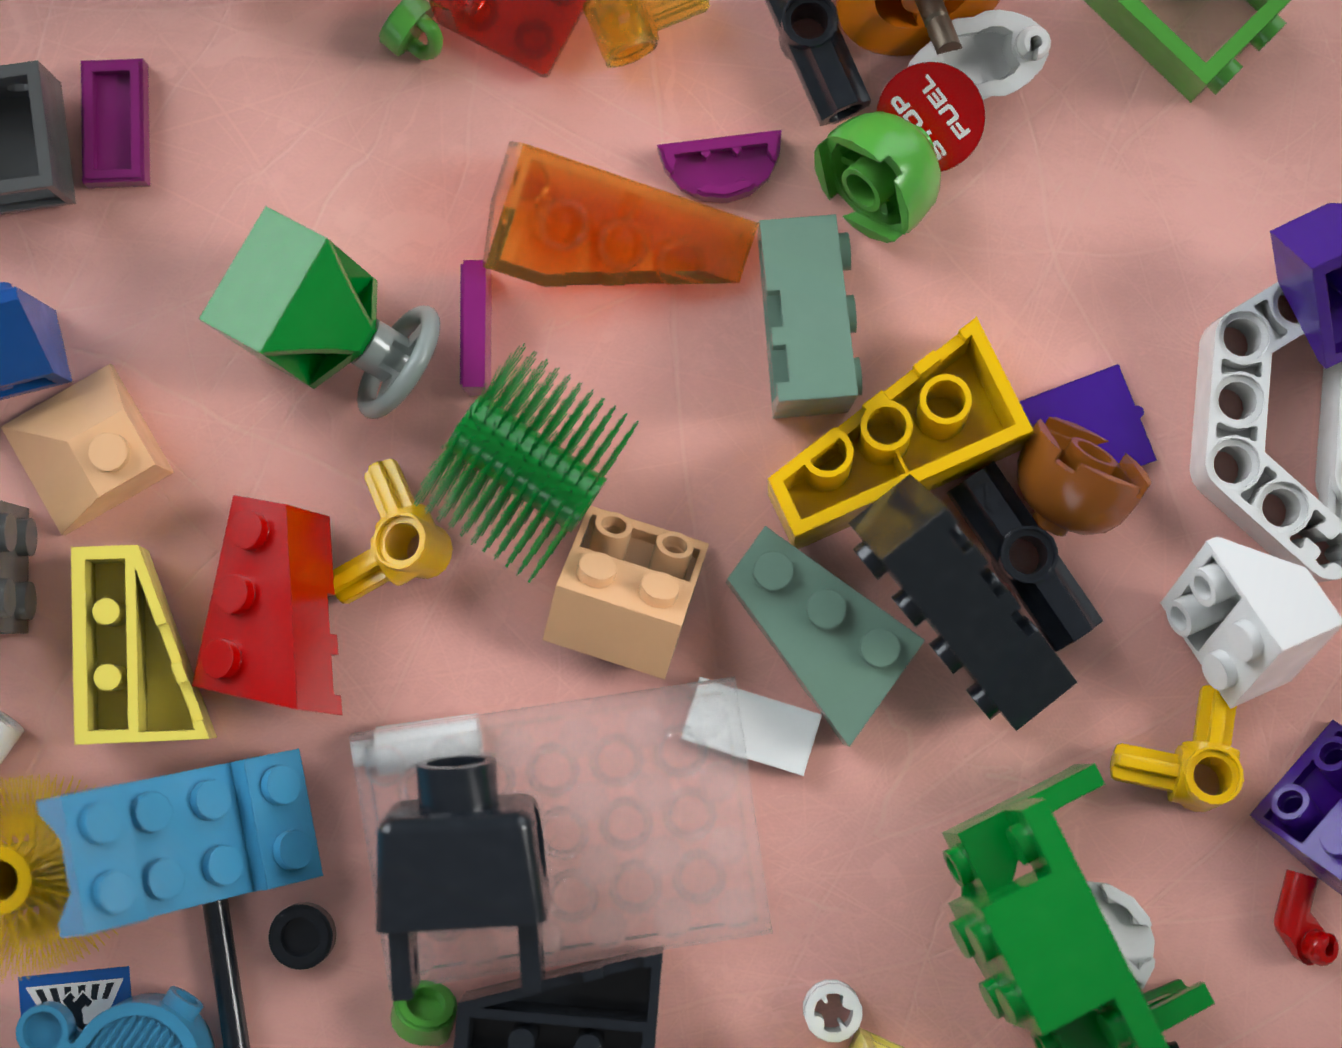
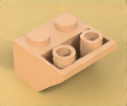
(625, 591)

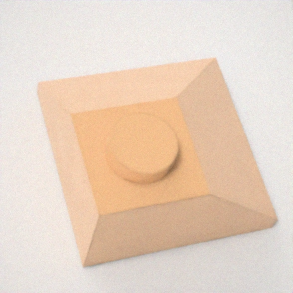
(87, 449)

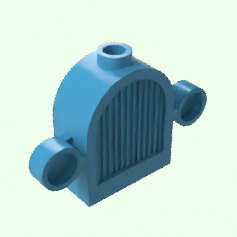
(136, 1022)

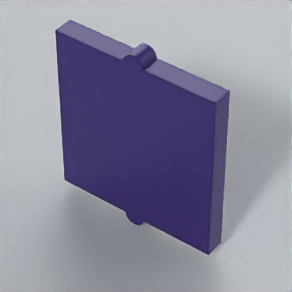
(1103, 407)

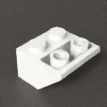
(1249, 618)

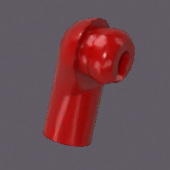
(1297, 924)

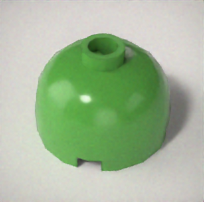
(881, 171)

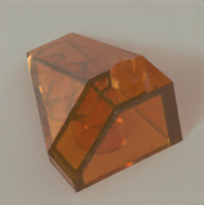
(588, 226)

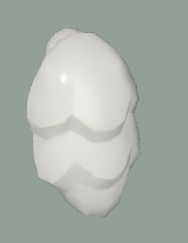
(997, 51)

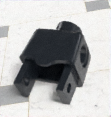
(461, 864)

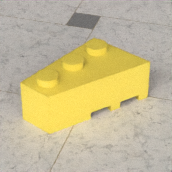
(128, 653)

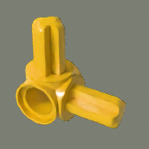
(399, 523)
(1176, 770)

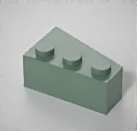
(808, 316)
(824, 631)

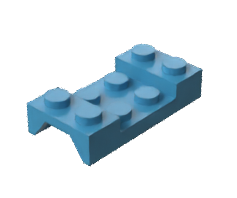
(182, 840)

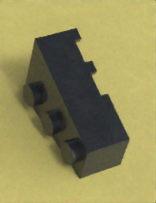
(580, 1007)

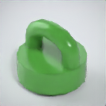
(406, 26)
(427, 1017)

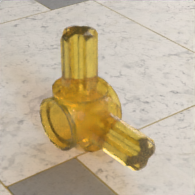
(630, 27)

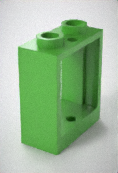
(1174, 57)

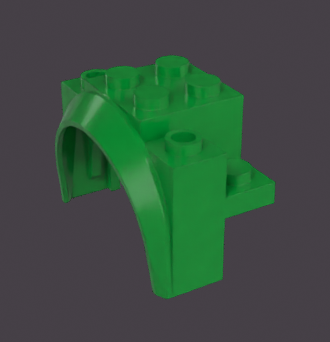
(1044, 935)

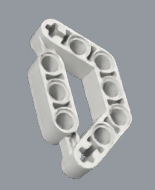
(1246, 438)

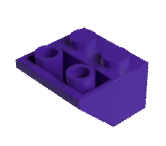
(1307, 808)

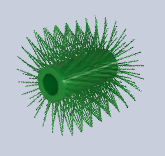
(523, 461)

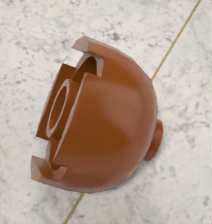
(1075, 481)

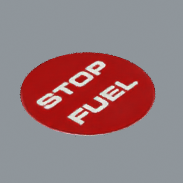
(942, 104)

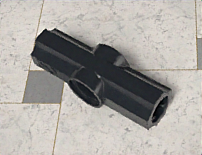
(821, 62)
(1047, 593)

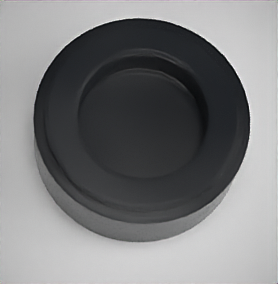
(302, 935)

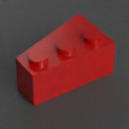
(271, 610)

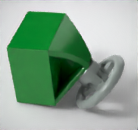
(315, 311)

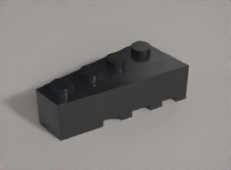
(962, 601)

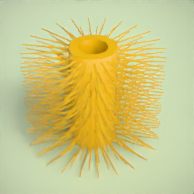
(31, 877)

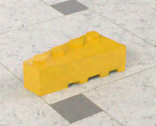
(931, 423)

